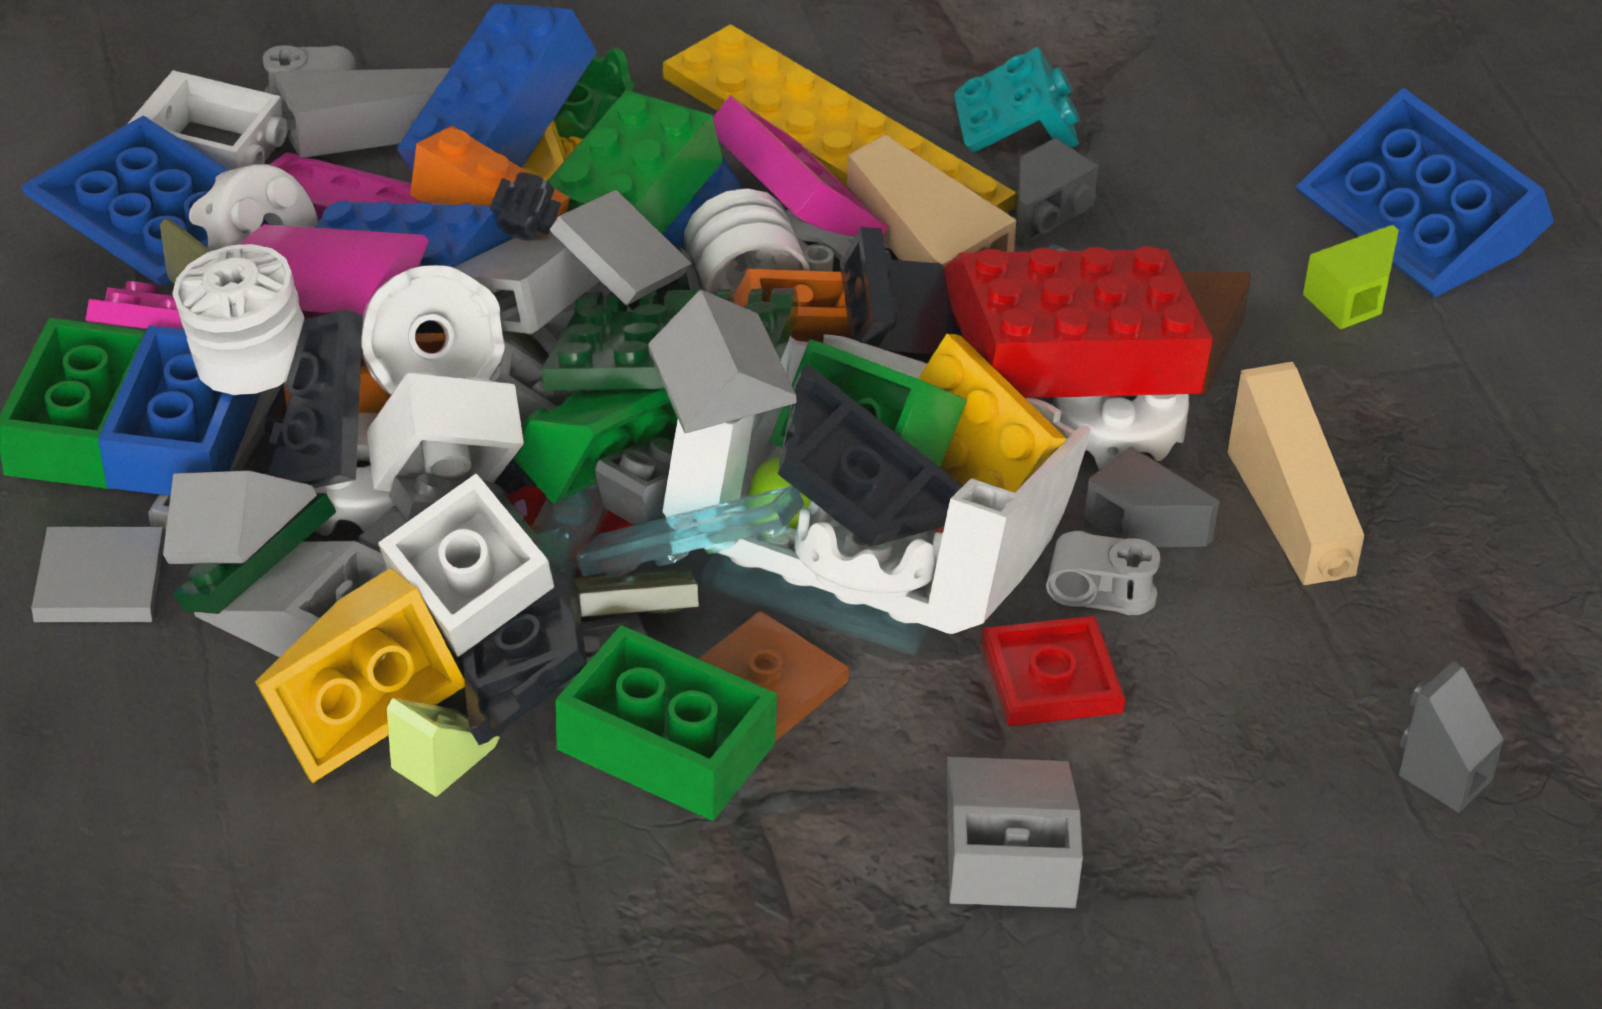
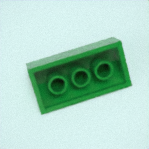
(570, 439)

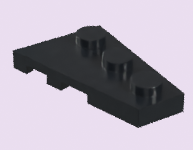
(321, 420)

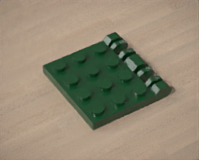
(610, 346)

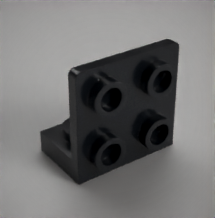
(894, 301)

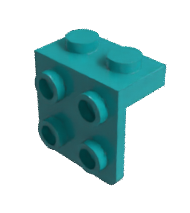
(1015, 97)

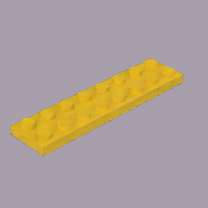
(807, 107)

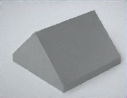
(718, 364)
(228, 514)

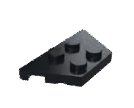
(860, 466)
(524, 660)

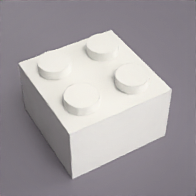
(445, 429)
(468, 563)

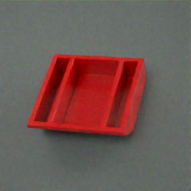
(1081, 321)

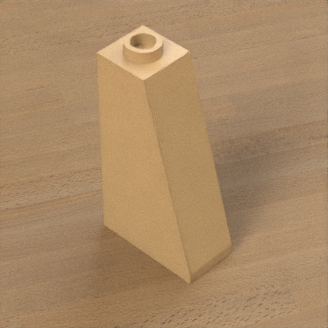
(925, 208)
(1293, 474)

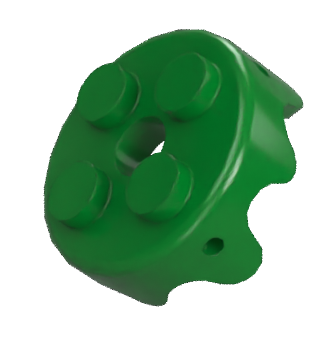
(596, 92)

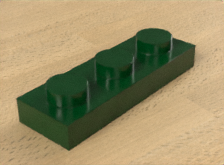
(219, 584)

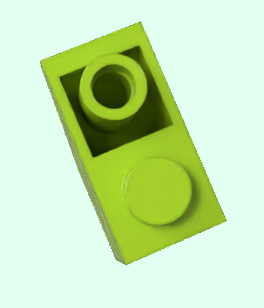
(1352, 277)

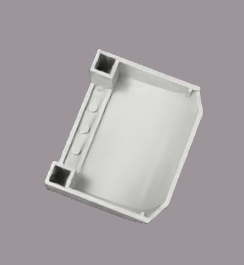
(987, 534)

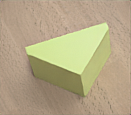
(432, 744)

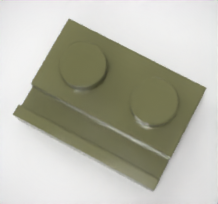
(636, 592)

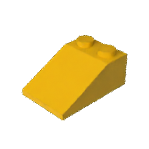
(349, 665)

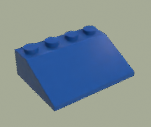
(1440, 187)
(125, 190)

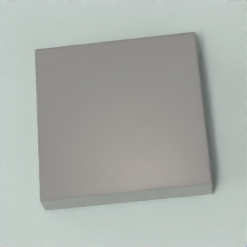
(620, 247)
(98, 574)

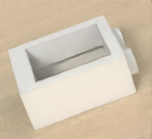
(223, 106)

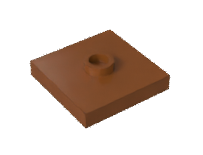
(782, 663)

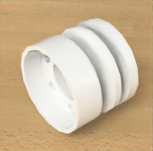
(738, 234)
(240, 317)

